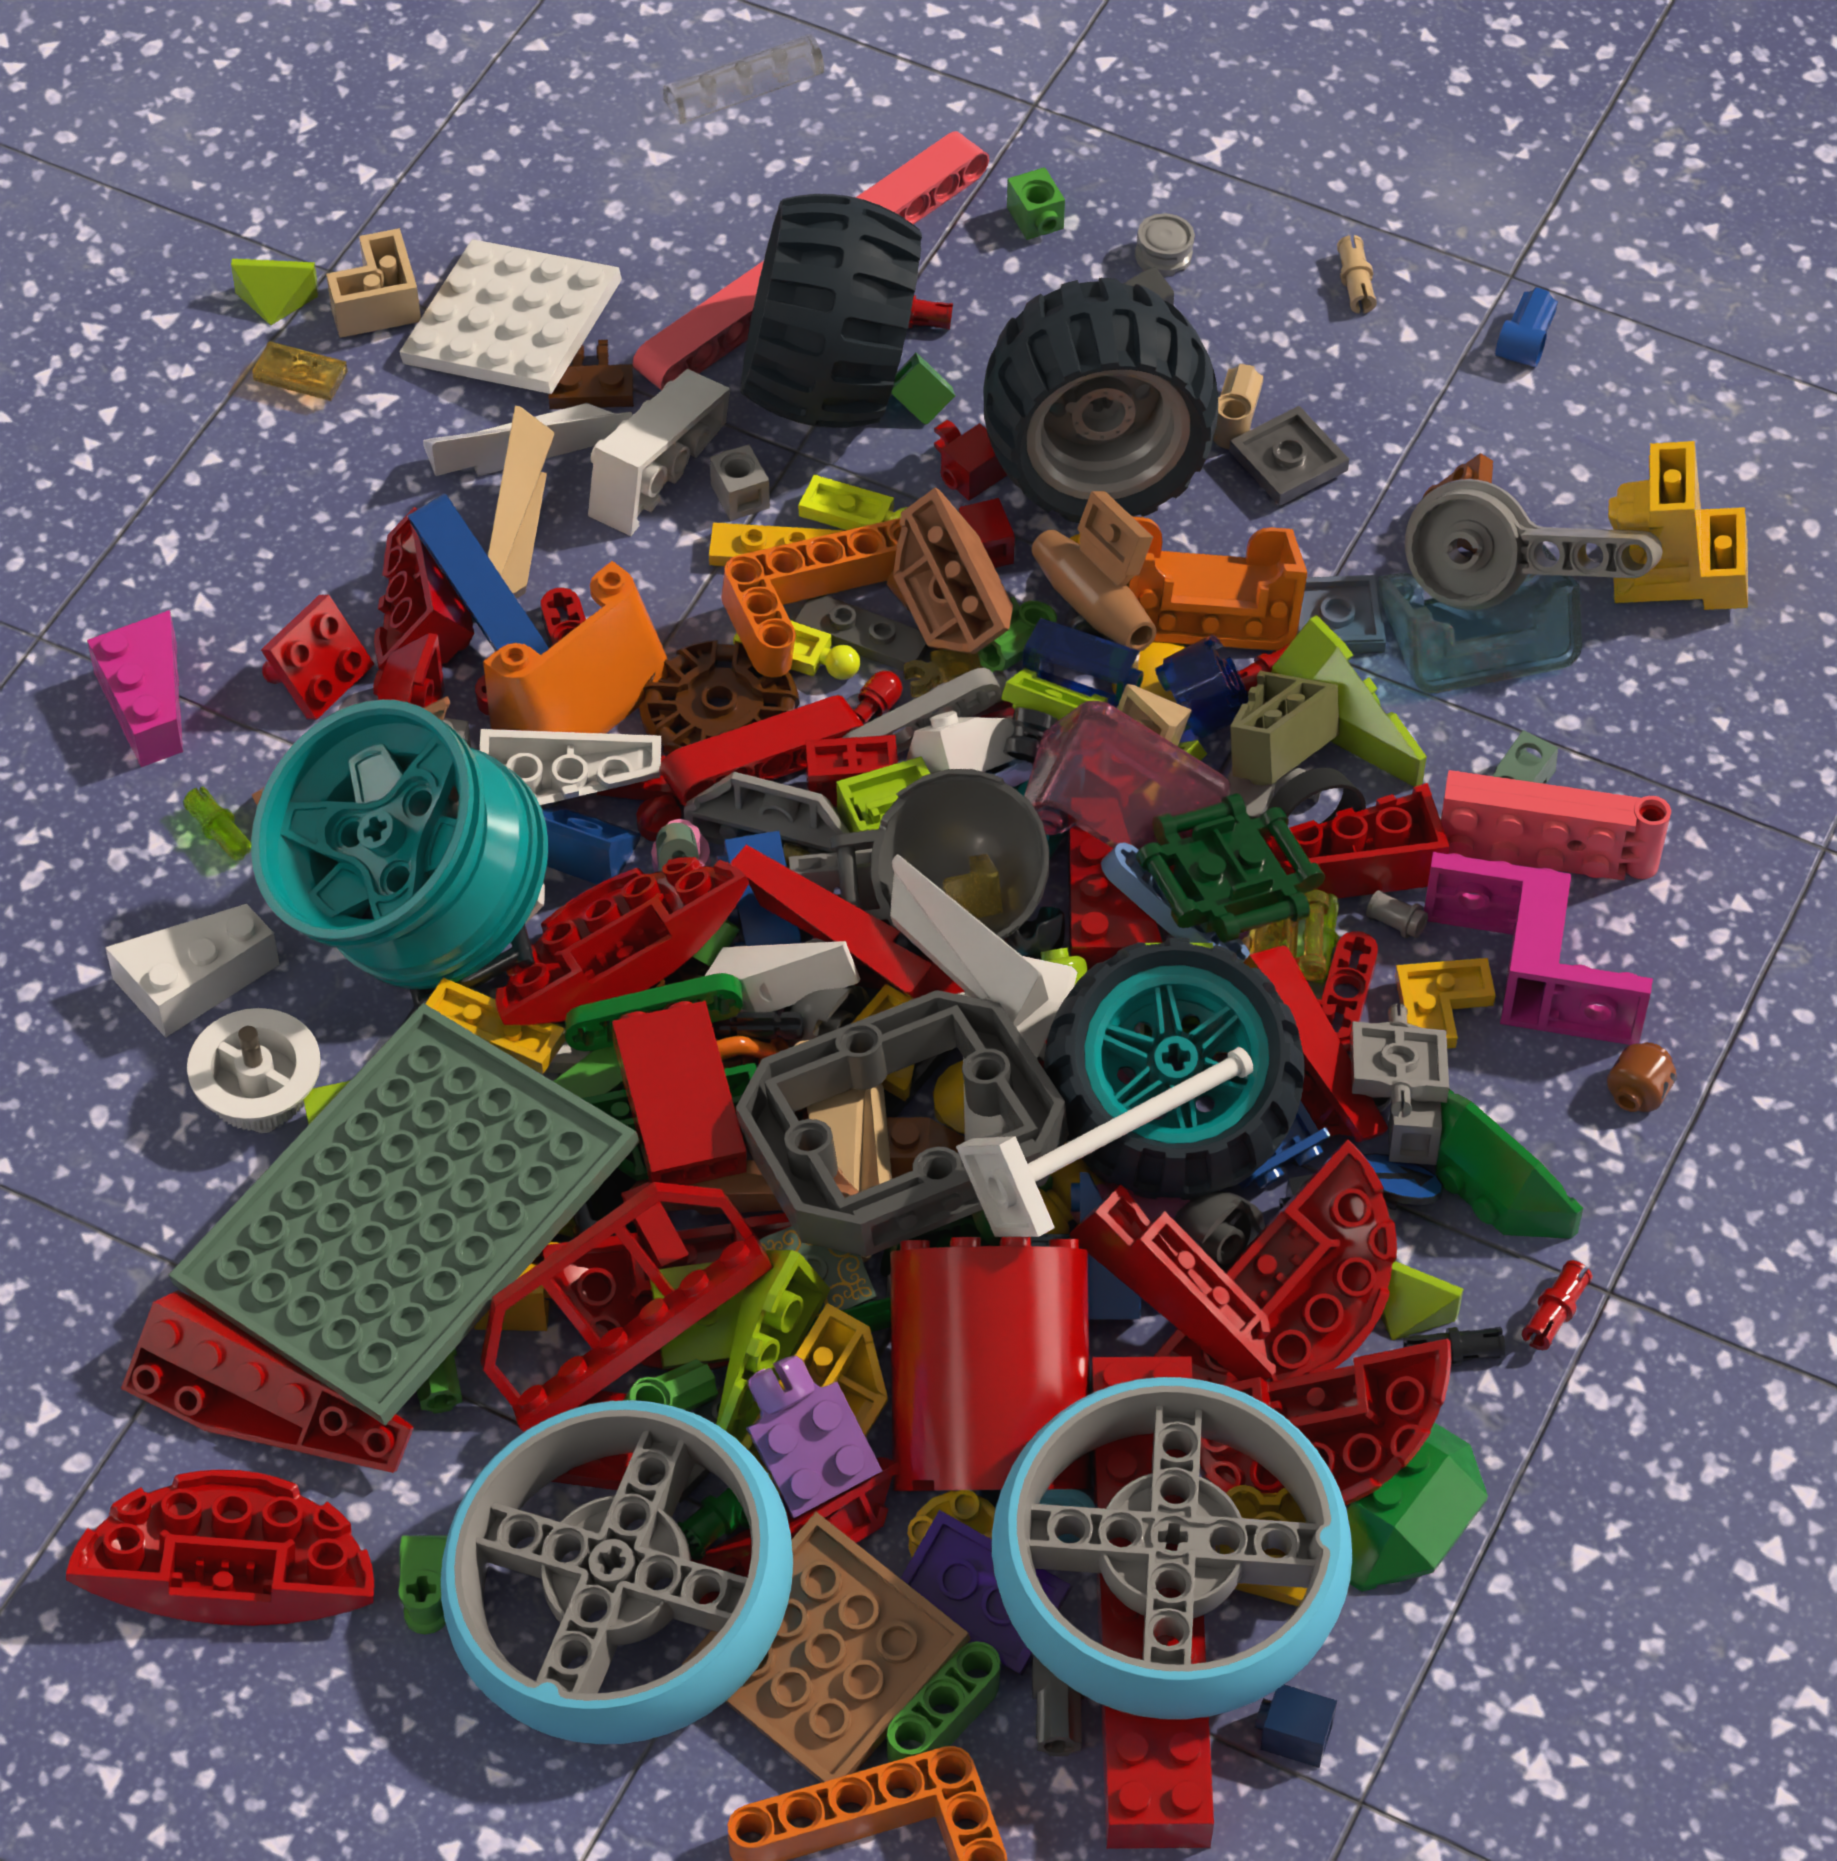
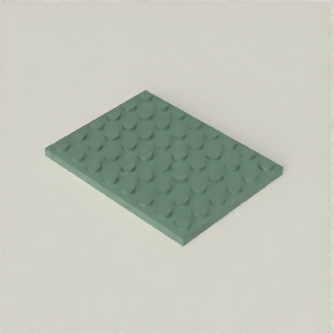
(404, 1211)

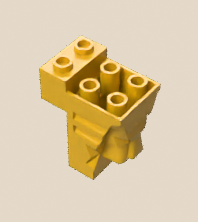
(1701, 547)

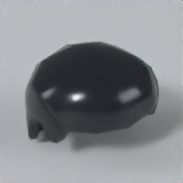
(1039, 935)

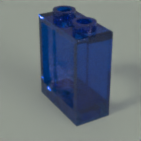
(1084, 653)

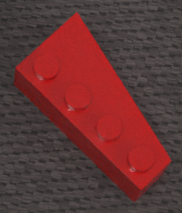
(1373, 848)

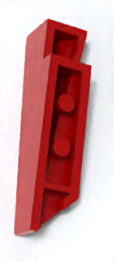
(1178, 1282)

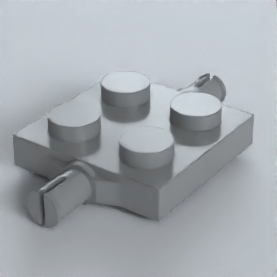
(1399, 1061)

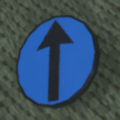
(1405, 1182)

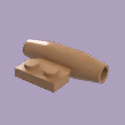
(1096, 571)

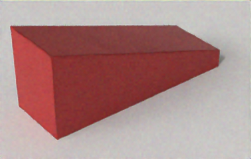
(658, 1234)

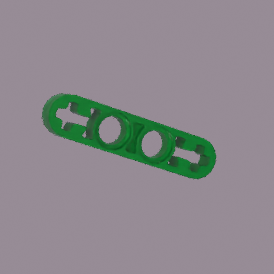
(596, 1014)

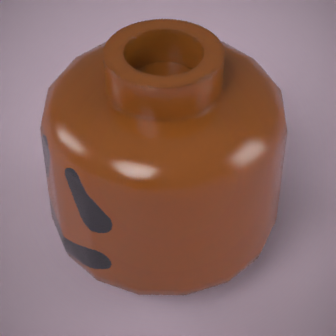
(1641, 1077)

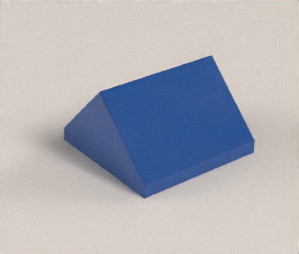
(587, 845)

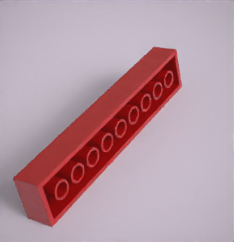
(1153, 1767)

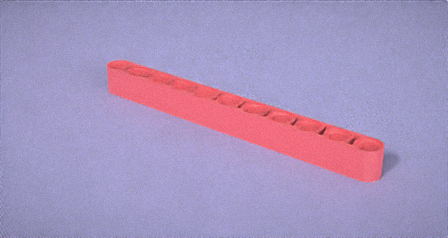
(725, 317)

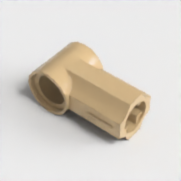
(1237, 403)

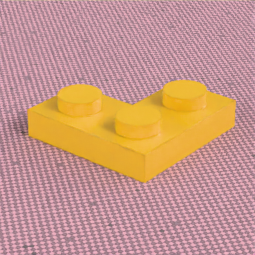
(1438, 987)

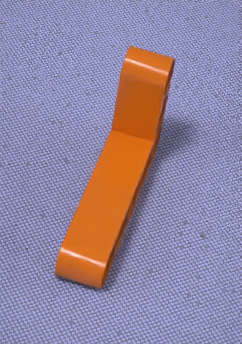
(767, 579)
(879, 1812)

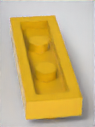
(476, 1012)

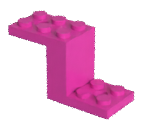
(1538, 988)

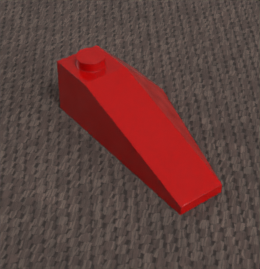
(412, 673)

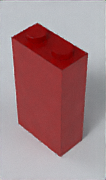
(679, 1095)

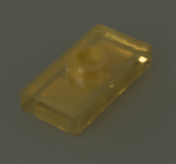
(300, 371)

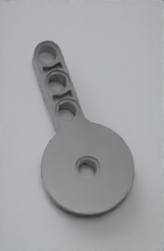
(1506, 546)

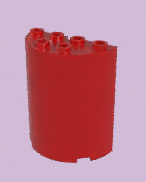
(984, 1357)

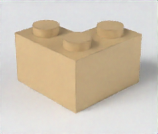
(378, 293)

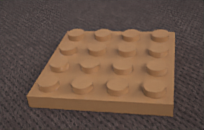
(844, 1655)

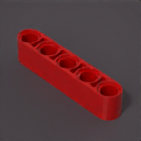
(758, 749)

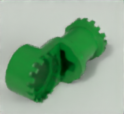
(711, 1521)

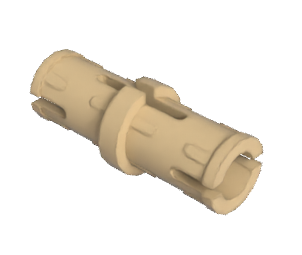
(1356, 274)

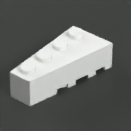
(654, 448)

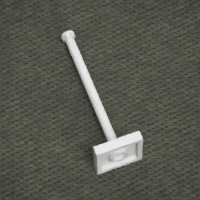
(1008, 1183)

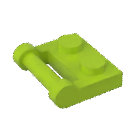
(1034, 693)

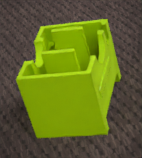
(868, 796)

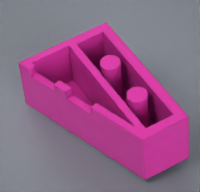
(141, 684)

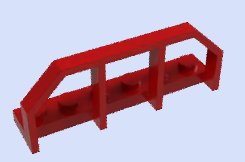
(657, 1321)

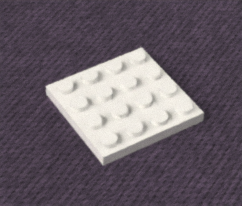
(511, 316)

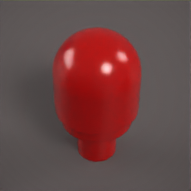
(878, 695)

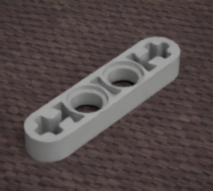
(964, 695)

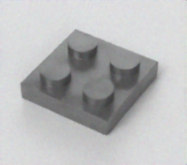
(1289, 455)

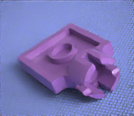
(807, 1437)

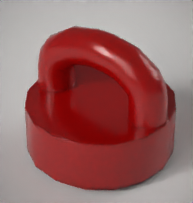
(655, 814)

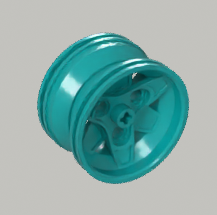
(373, 820)

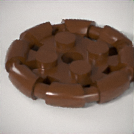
(707, 682)

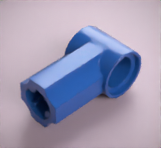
(1526, 334)

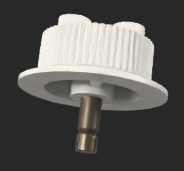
(254, 1068)

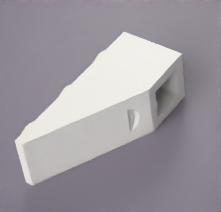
(785, 972)

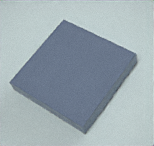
(1348, 608)

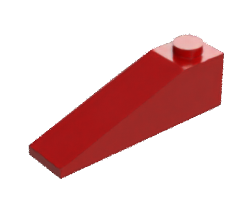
(418, 599)

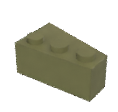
(1282, 726)

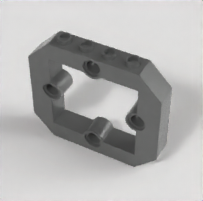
(801, 1155)

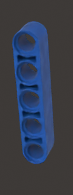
(474, 576)

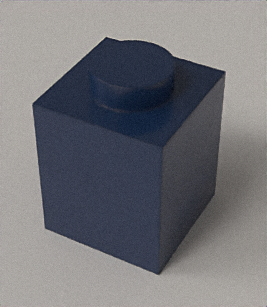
(1296, 1724)

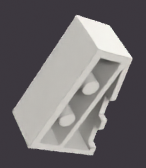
(193, 965)

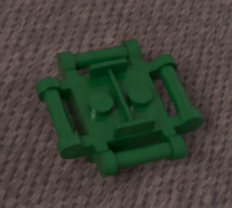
(1226, 869)

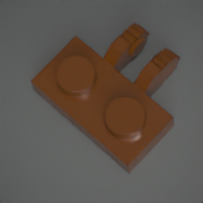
(594, 384)

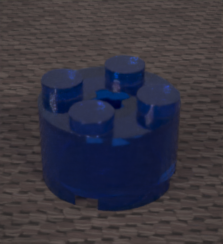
(1204, 685)

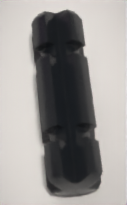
(761, 1025)

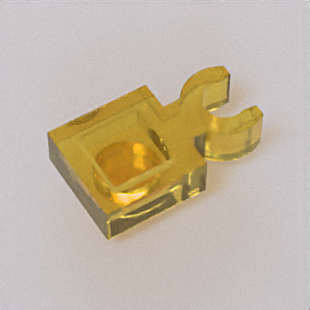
(942, 668)

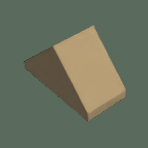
(1155, 712)

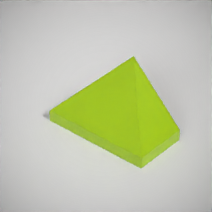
(274, 286)
(1418, 1302)

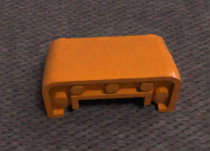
(1237, 599)
(586, 677)

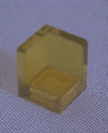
(977, 890)

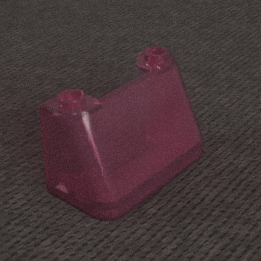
(1115, 776)

